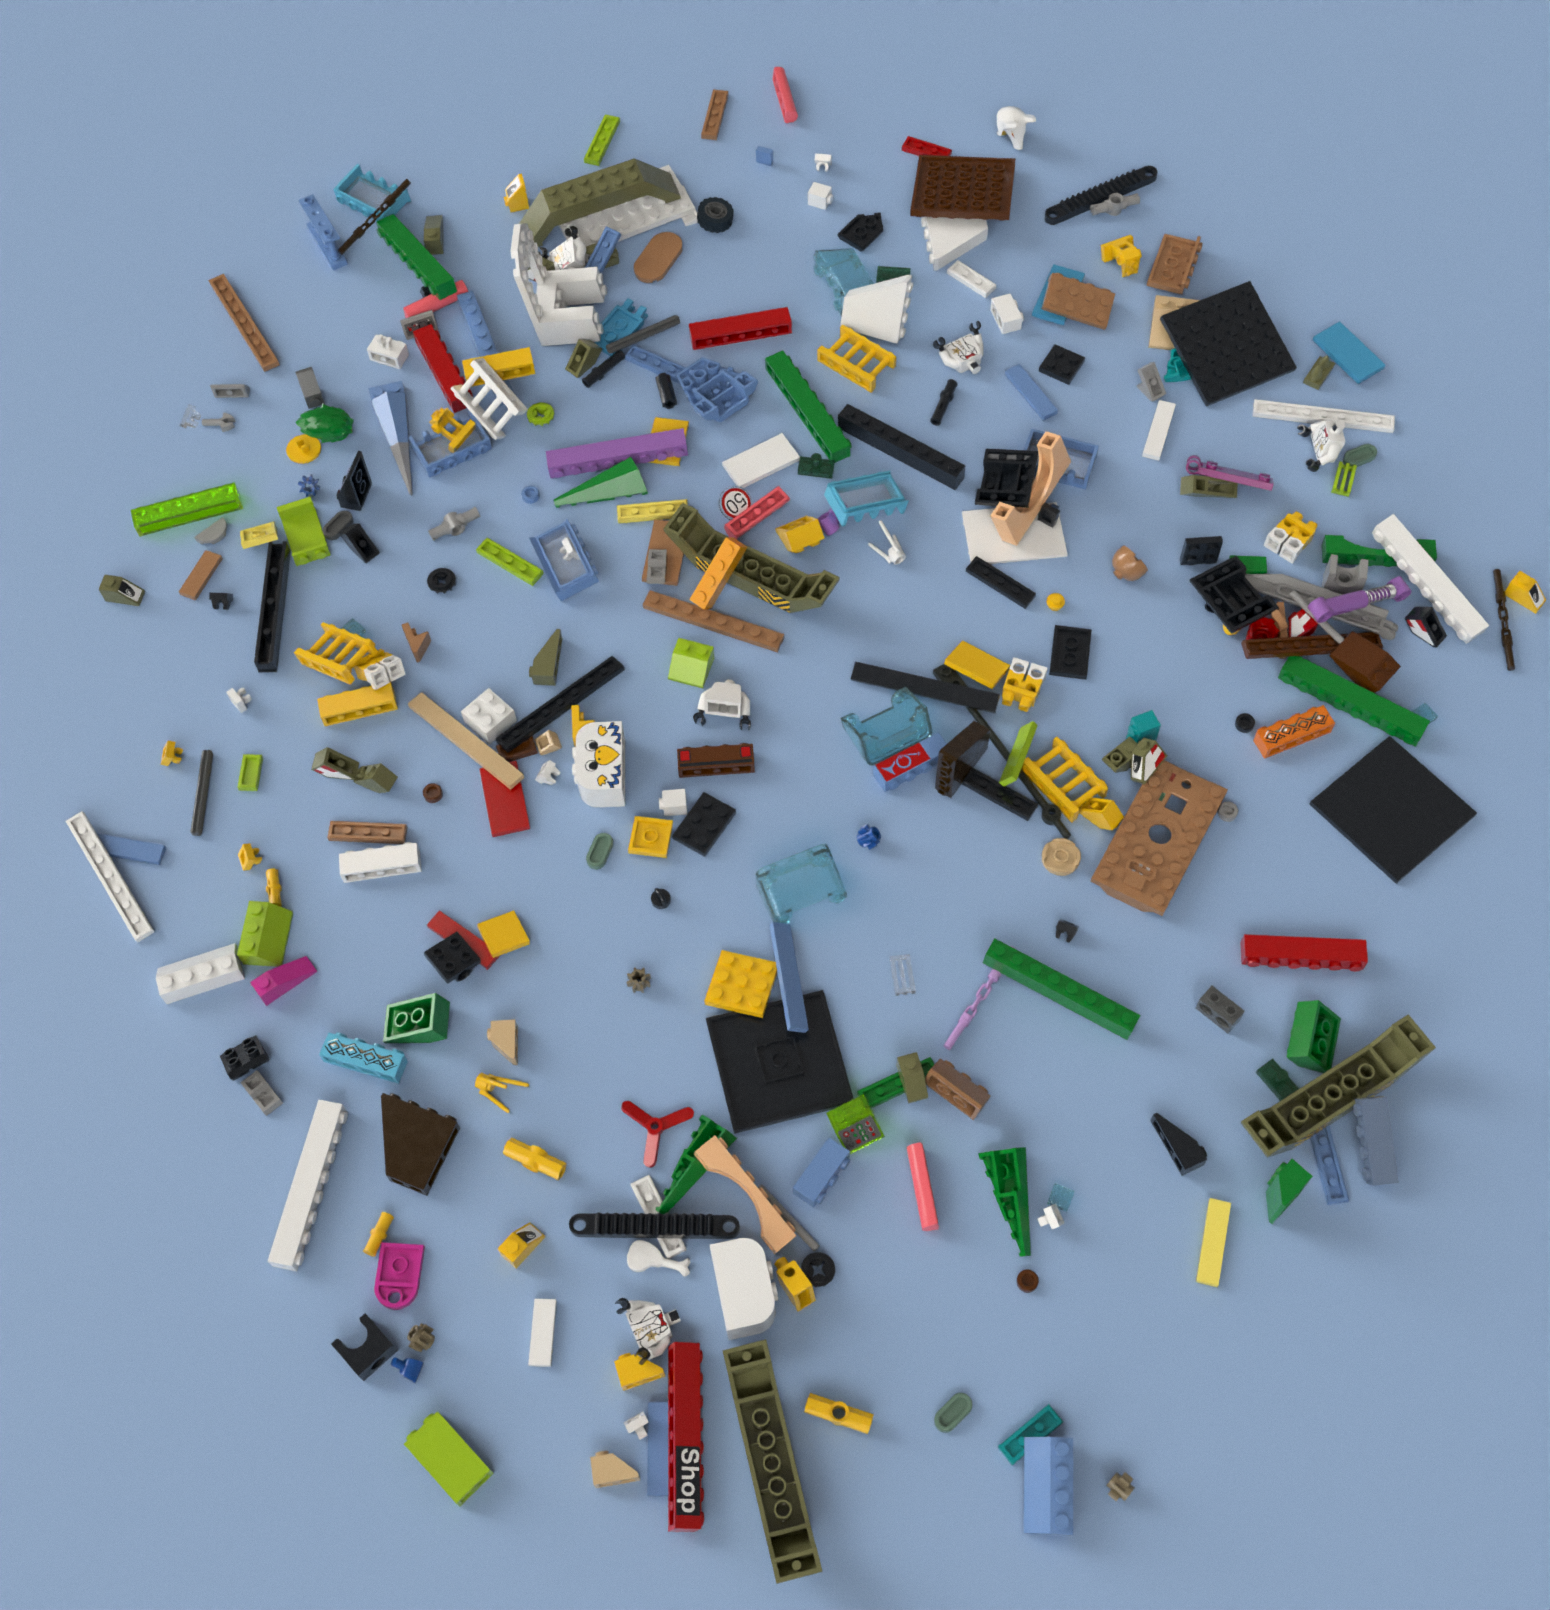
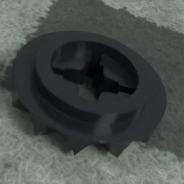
(441, 574)
(817, 1259)

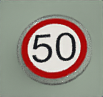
(734, 501)

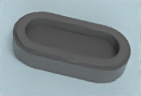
(337, 524)

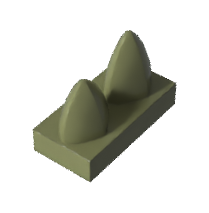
(1319, 372)

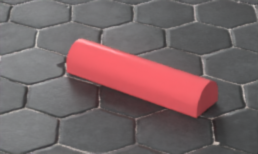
(784, 95)
(433, 303)
(756, 513)
(922, 1187)

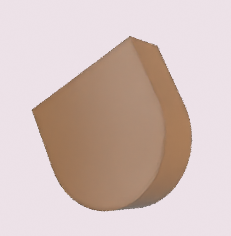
(1279, 620)

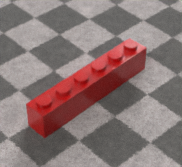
(740, 328)
(440, 364)
(1304, 952)

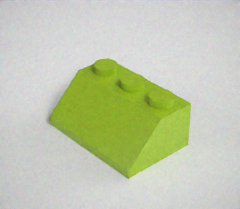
(264, 934)

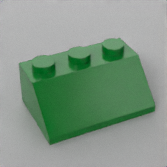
(1313, 1036)
(1285, 1188)

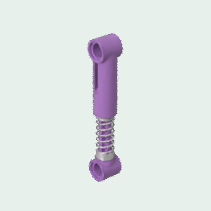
(1324, 609)

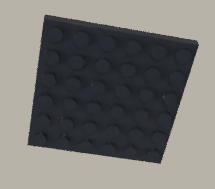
(1228, 343)

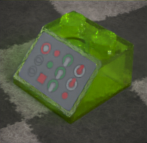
(855, 1124)

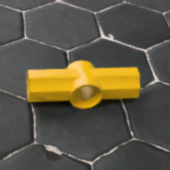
(534, 1158)
(824, 1408)

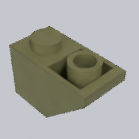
(1120, 757)
(375, 777)

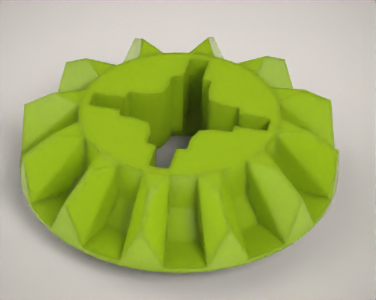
(542, 408)

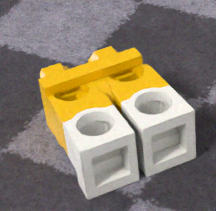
(1290, 536)
(379, 668)
(1023, 690)

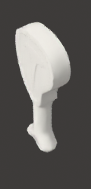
(645, 1255)

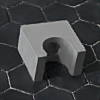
(1344, 579)

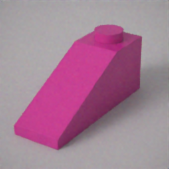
(282, 979)

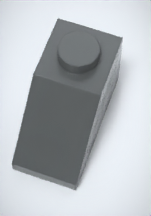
(310, 387)

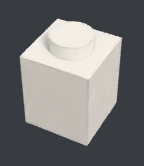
(820, 195)
(673, 802)

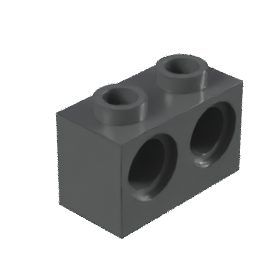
(1220, 1009)

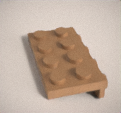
(1174, 263)
(1078, 300)

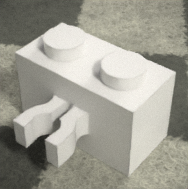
(388, 351)

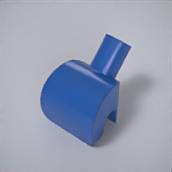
(408, 1368)

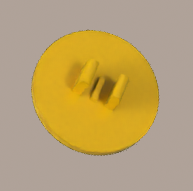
(303, 449)

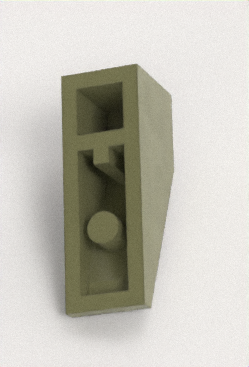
(434, 234)
(1207, 487)
(547, 661)

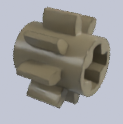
(638, 974)
(421, 1337)
(1120, 1486)

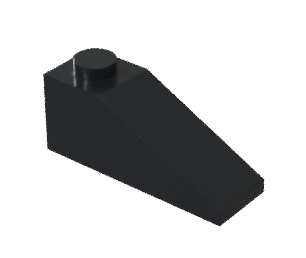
(1180, 1146)

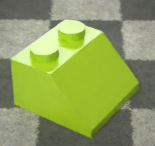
(691, 662)

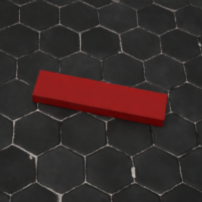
(445, 926)

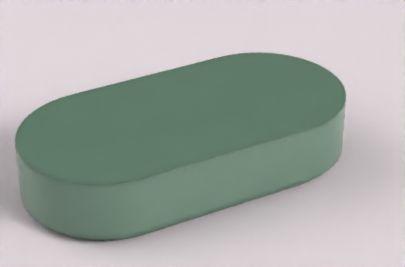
(1360, 455)
(599, 851)
(953, 1412)

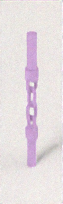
(966, 1018)

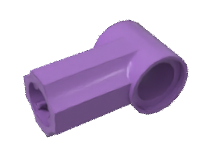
(829, 522)

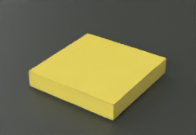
(258, 535)

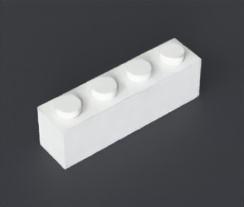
(379, 862)

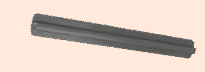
(643, 334)
(201, 793)

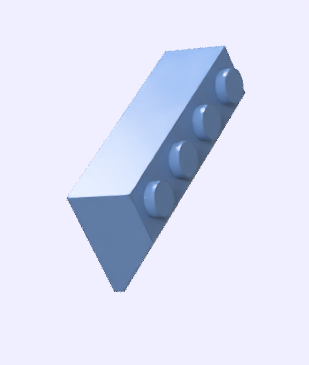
(1048, 1486)

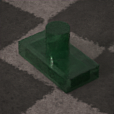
(816, 466)
(1276, 1079)

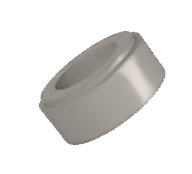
(1227, 811)

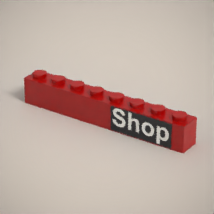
(685, 1437)

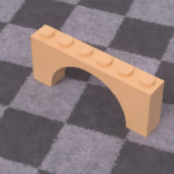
(1053, 461)

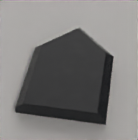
(862, 231)

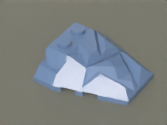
(716, 390)

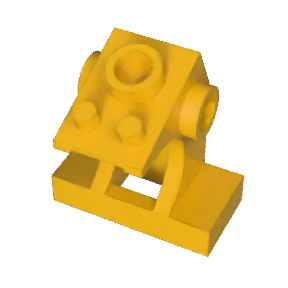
(1127, 257)
(441, 418)

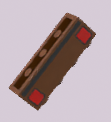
(715, 760)

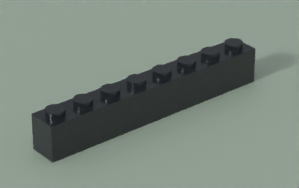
(901, 446)

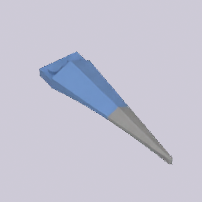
(391, 410)

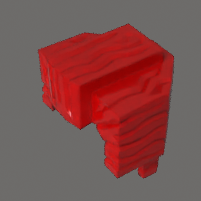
(1262, 629)

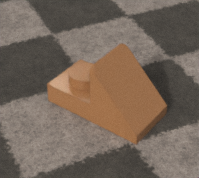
(417, 643)

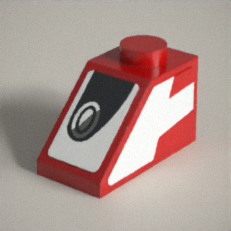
(1301, 624)

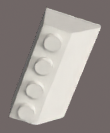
(199, 974)

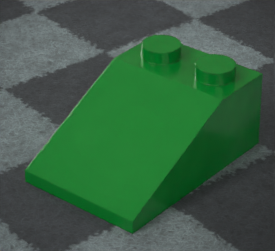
(417, 1020)

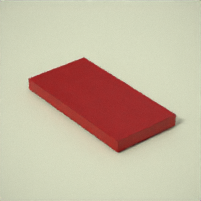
(504, 806)

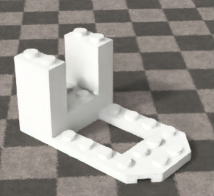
(555, 291)

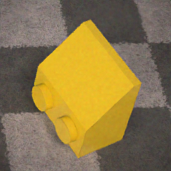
(800, 533)

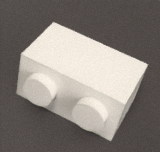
(1006, 313)

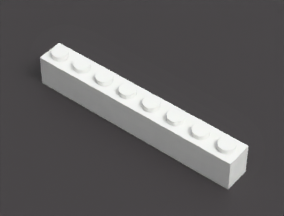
(1429, 579)
(308, 1185)

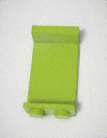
(303, 531)
(448, 1458)

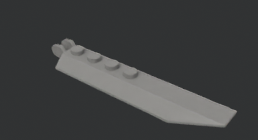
(1280, 586)

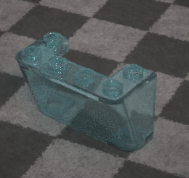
(842, 272)

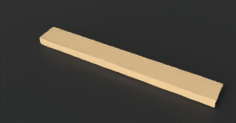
(466, 741)

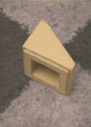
(548, 742)

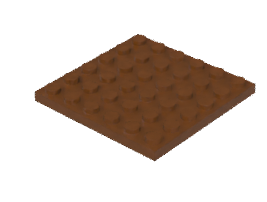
(963, 187)

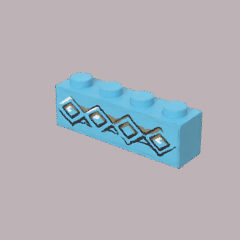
(363, 1057)

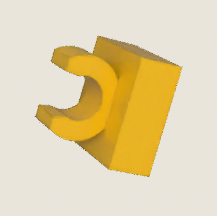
(169, 754)
(247, 856)

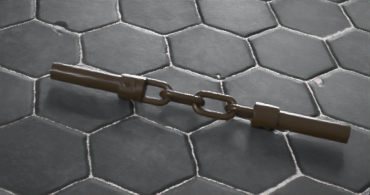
(359, 232)
(1507, 641)

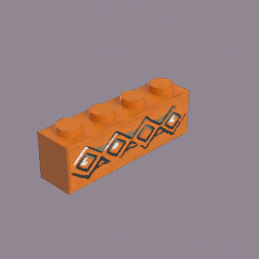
(1293, 731)

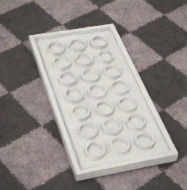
(633, 216)

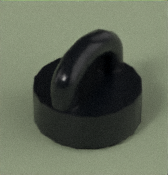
(660, 898)

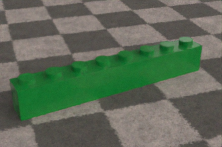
(416, 257)
(807, 406)
(1353, 699)
(1061, 989)

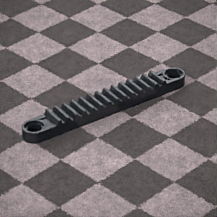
(1082, 202)
(654, 1225)

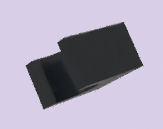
(371, 1354)

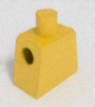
(794, 1283)

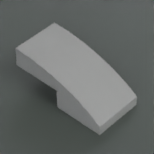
(657, 566)
(261, 1093)

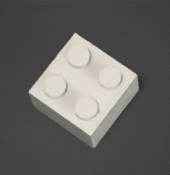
(488, 716)

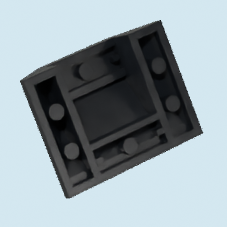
(1007, 477)
(1232, 595)

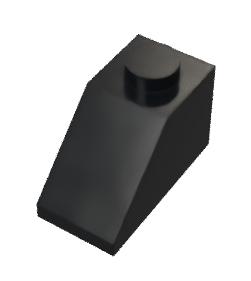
(359, 542)

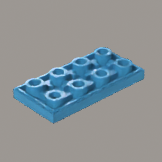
(1045, 315)
(1349, 352)

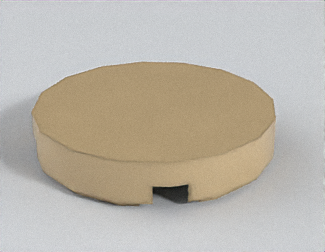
(1061, 857)

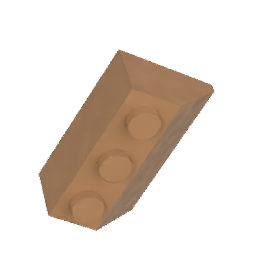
(957, 1088)

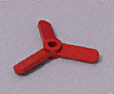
(653, 1135)

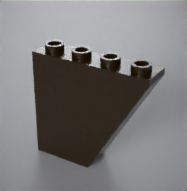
(959, 757)
(415, 1142)

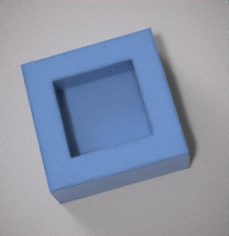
(764, 155)

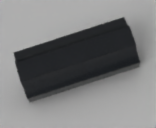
(666, 390)

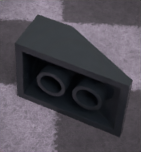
(355, 485)

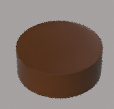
(432, 793)
(1027, 1281)

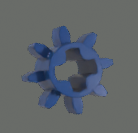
(309, 480)
(868, 836)

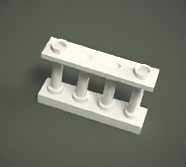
(502, 391)

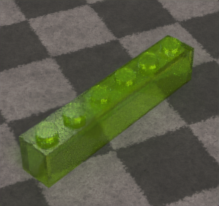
(186, 509)

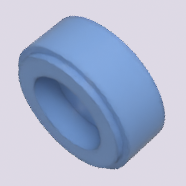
(530, 494)

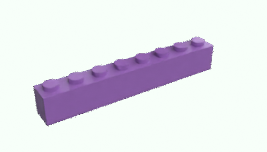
(612, 452)

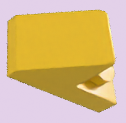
(577, 721)

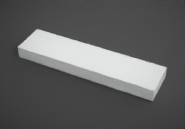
(1159, 430)
(650, 1199)

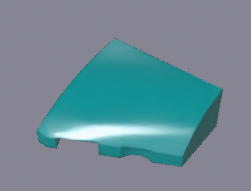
(1175, 369)

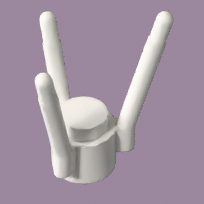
(896, 553)

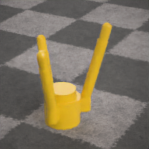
(488, 1082)

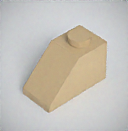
(505, 1038)
(611, 1470)

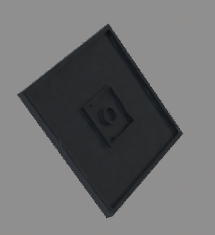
(1393, 809)
(778, 1072)

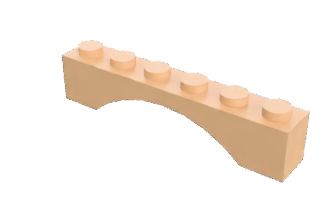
(717, 1159)

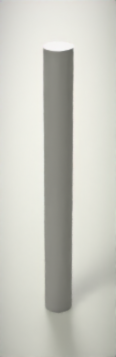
(1325, 625)
(805, 1236)

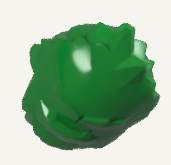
(326, 423)

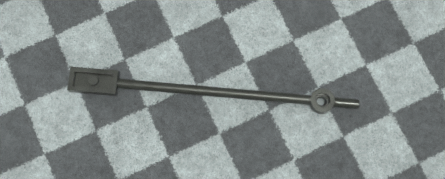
(949, 675)

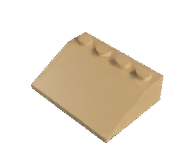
(1162, 305)

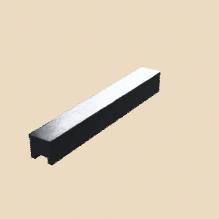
(272, 607)

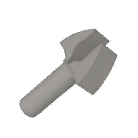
(221, 422)

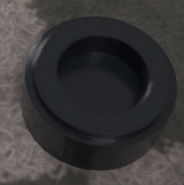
(1244, 723)

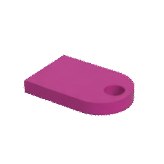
(398, 1272)

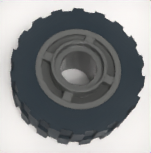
(715, 214)

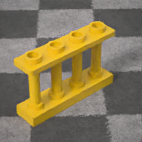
(854, 372)
(332, 667)
(1057, 795)

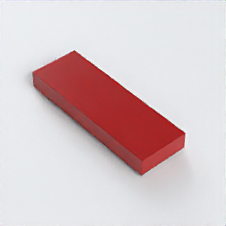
(920, 147)

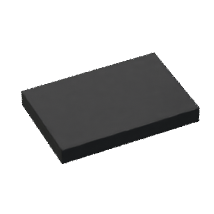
(1070, 652)

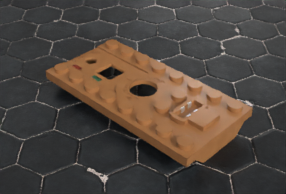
(1150, 872)

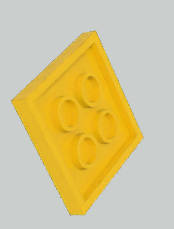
(741, 984)

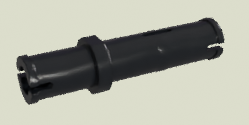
(599, 372)
(946, 397)

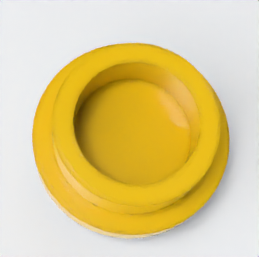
(1055, 601)

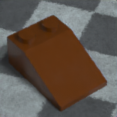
(1364, 662)

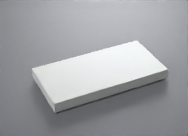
(761, 461)

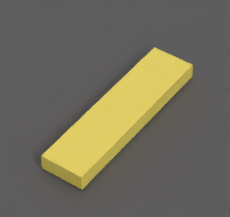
(648, 511)
(1213, 1242)

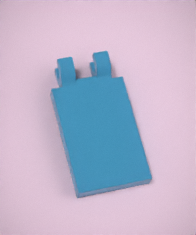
(621, 323)

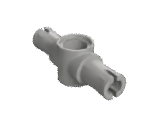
(1115, 204)
(454, 523)

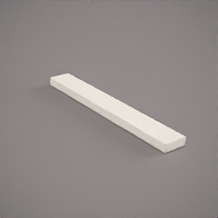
(1315, 414)
(110, 876)

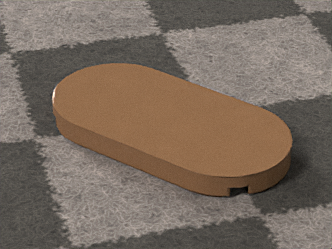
(658, 257)

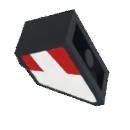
(1426, 625)

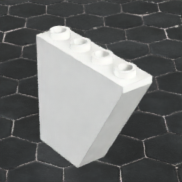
(951, 238)
(879, 309)

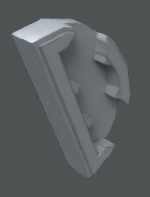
(213, 533)

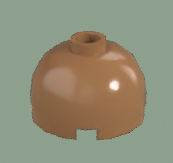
(1127, 565)

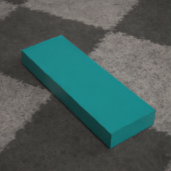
(1038, 1426)

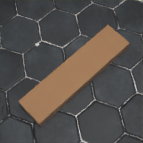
(714, 114)
(367, 832)

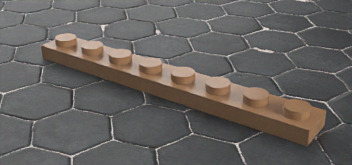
(244, 322)
(713, 621)

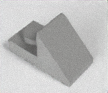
(1151, 382)

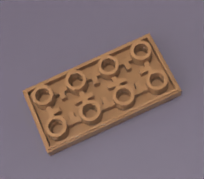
(661, 541)

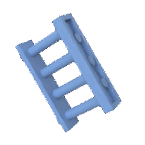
(322, 232)

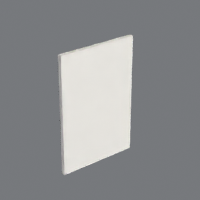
(1037, 543)

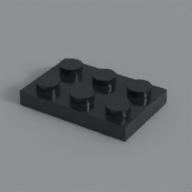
(704, 824)

